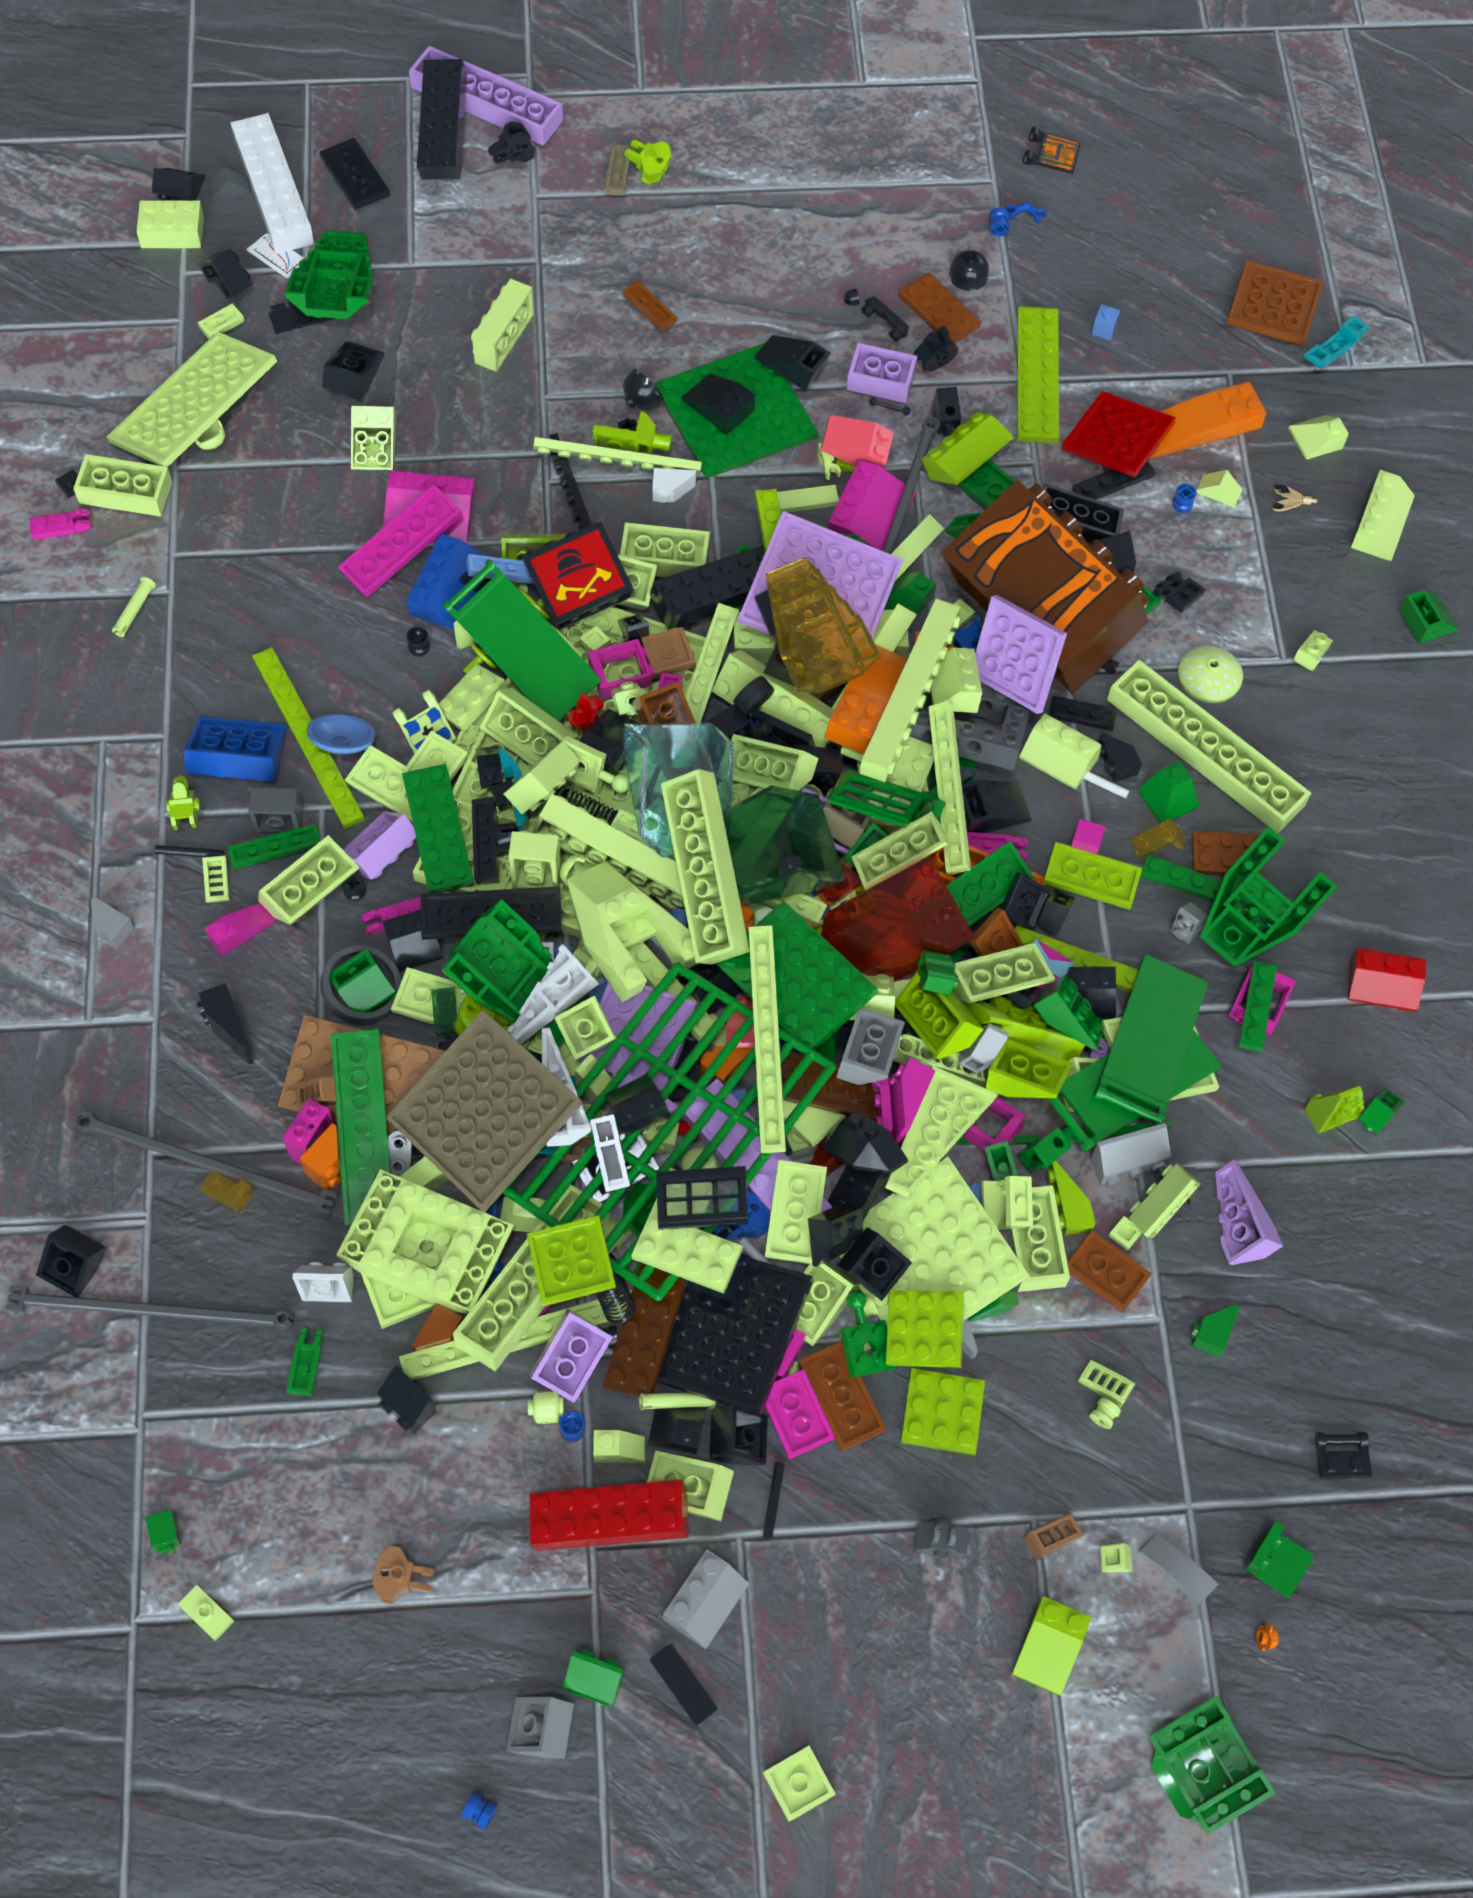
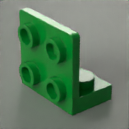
(1279, 1561)

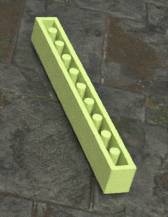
(910, 691)

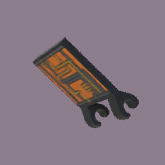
(1053, 152)

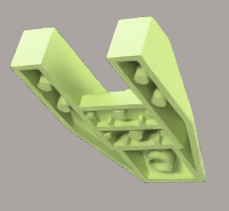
(618, 916)

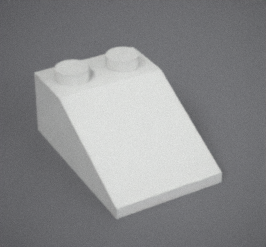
(324, 1283)

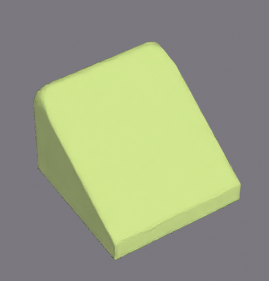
(1116, 1558)

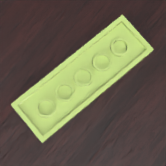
(415, 996)

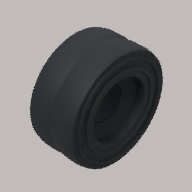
(753, 695)

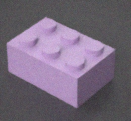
(881, 372)

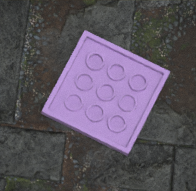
(1018, 653)
(620, 1013)

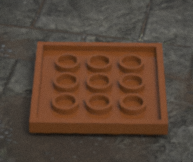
(1275, 302)

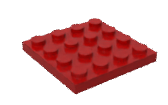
(1118, 434)

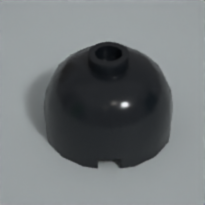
(969, 270)
(640, 391)

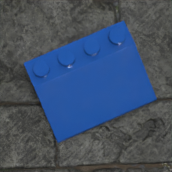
(441, 581)
(235, 748)

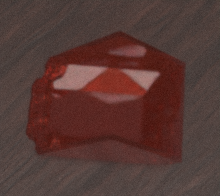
(897, 920)

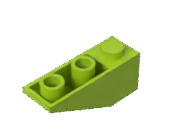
(1072, 1204)

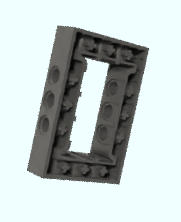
(981, 742)

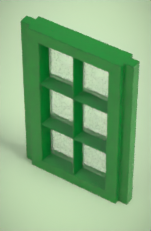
(877, 798)

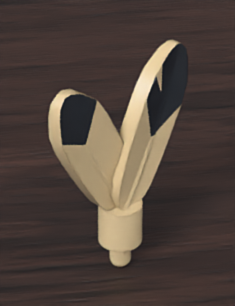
(1293, 499)

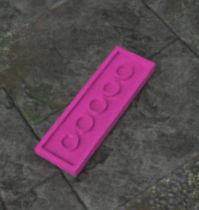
(400, 540)

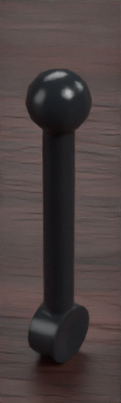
(905, 410)

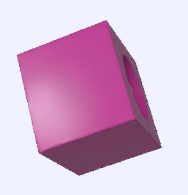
(1088, 836)

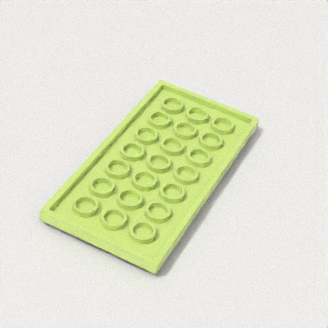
(191, 399)

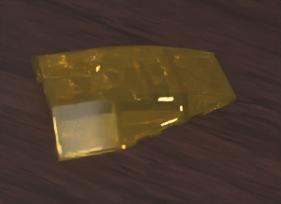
(817, 629)

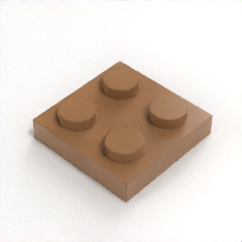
(669, 652)

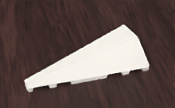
(558, 990)
(578, 1124)

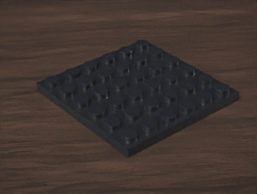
(736, 1346)

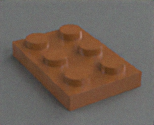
(1218, 851)
(995, 935)
(1107, 1271)

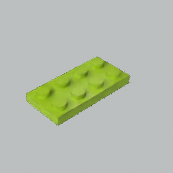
(1092, 875)

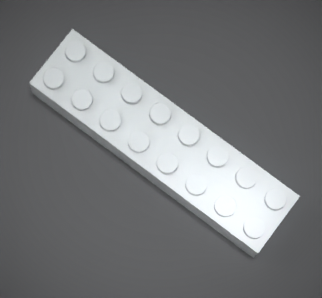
(272, 183)

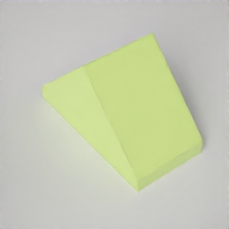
(1220, 487)

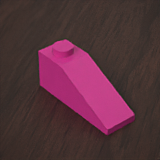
(238, 927)

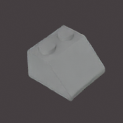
(540, 1727)

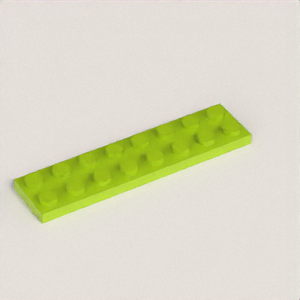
(1037, 375)

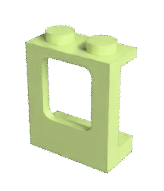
(1018, 1206)

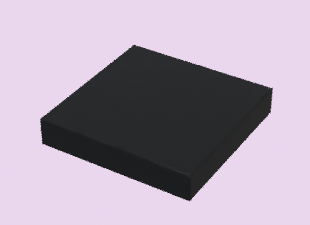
(1025, 901)

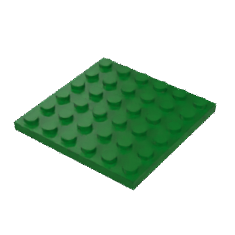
(772, 428)

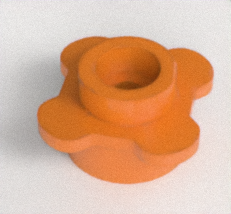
(1267, 1637)

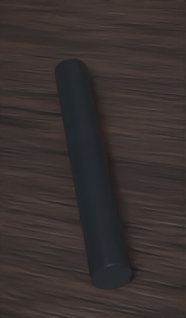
(187, 851)
(773, 1500)

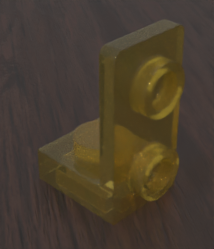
(1157, 838)
(226, 1191)

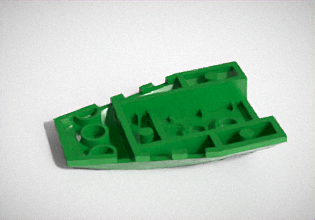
(333, 277)
(501, 964)

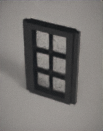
(702, 1197)

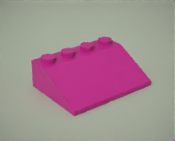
(408, 486)
(868, 504)

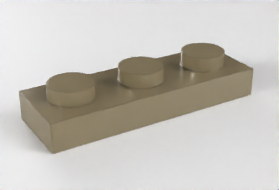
(617, 171)

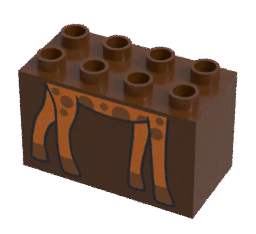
(1052, 572)

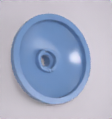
(340, 733)

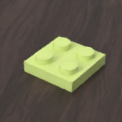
(799, 1783)

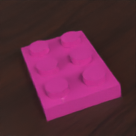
(797, 1415)

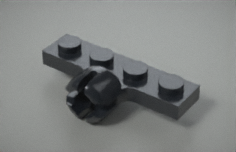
(488, 839)

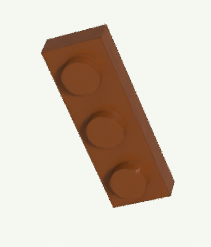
(649, 306)

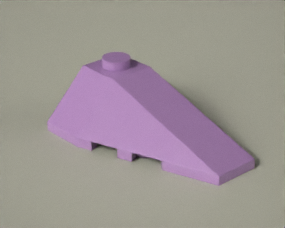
(1245, 1223)

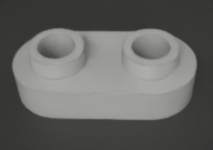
(399, 1154)

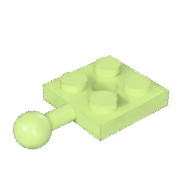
(593, 772)

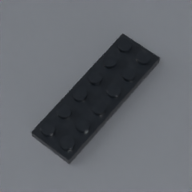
(455, 912)

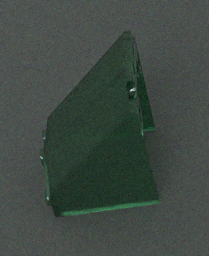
(774, 825)

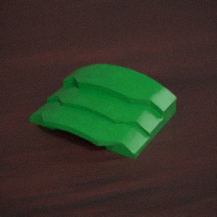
(1208, 1767)

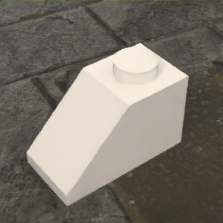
(672, 484)

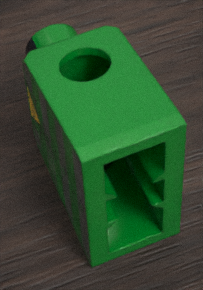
(1045, 1149)

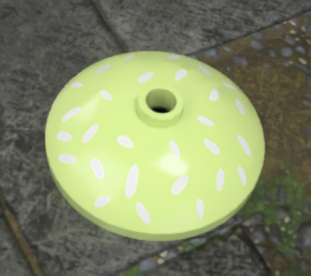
(1208, 682)

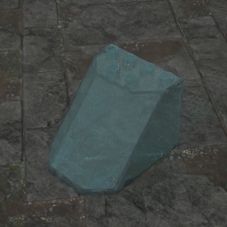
(665, 752)

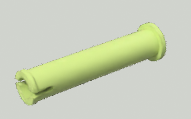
(133, 606)
(673, 1400)

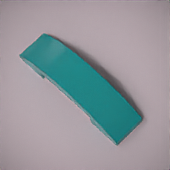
(1338, 344)
(510, 770)

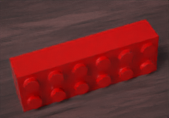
(608, 1515)

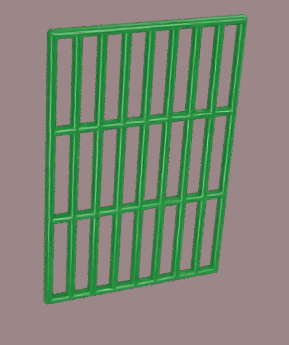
(696, 1089)

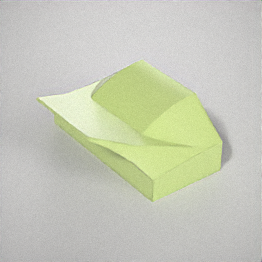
(518, 1216)

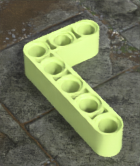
(914, 1047)

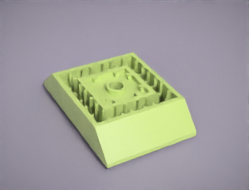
(401, 1218)

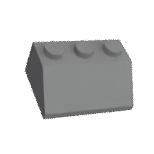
(870, 1048)
(1131, 1154)
(705, 1599)

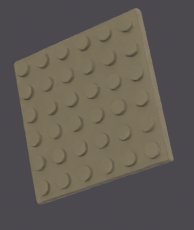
(484, 1110)

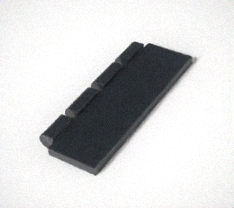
(291, 318)

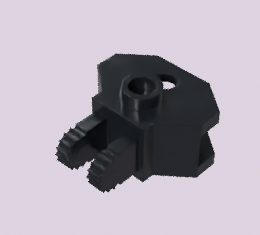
(512, 144)
(936, 350)

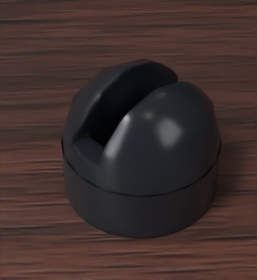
(852, 297)

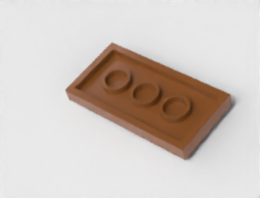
(939, 307)
(842, 1399)

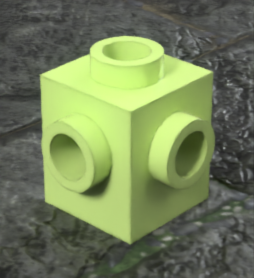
(624, 696)
(668, 1144)

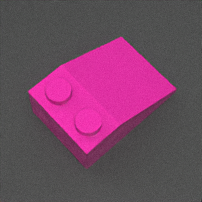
(906, 1094)

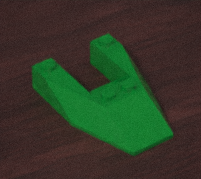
(1251, 912)

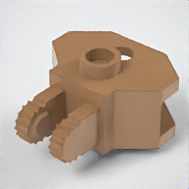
(400, 1575)

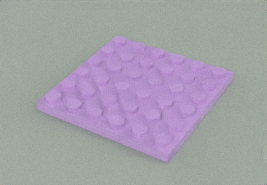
(853, 568)

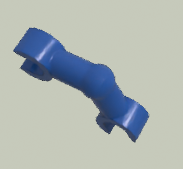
(1026, 206)

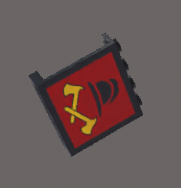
(578, 575)

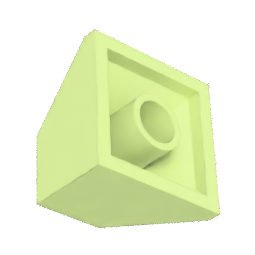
(1319, 435)

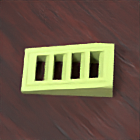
(213, 862)
(1110, 1375)

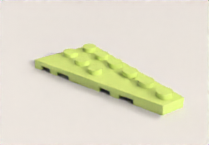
(941, 1120)

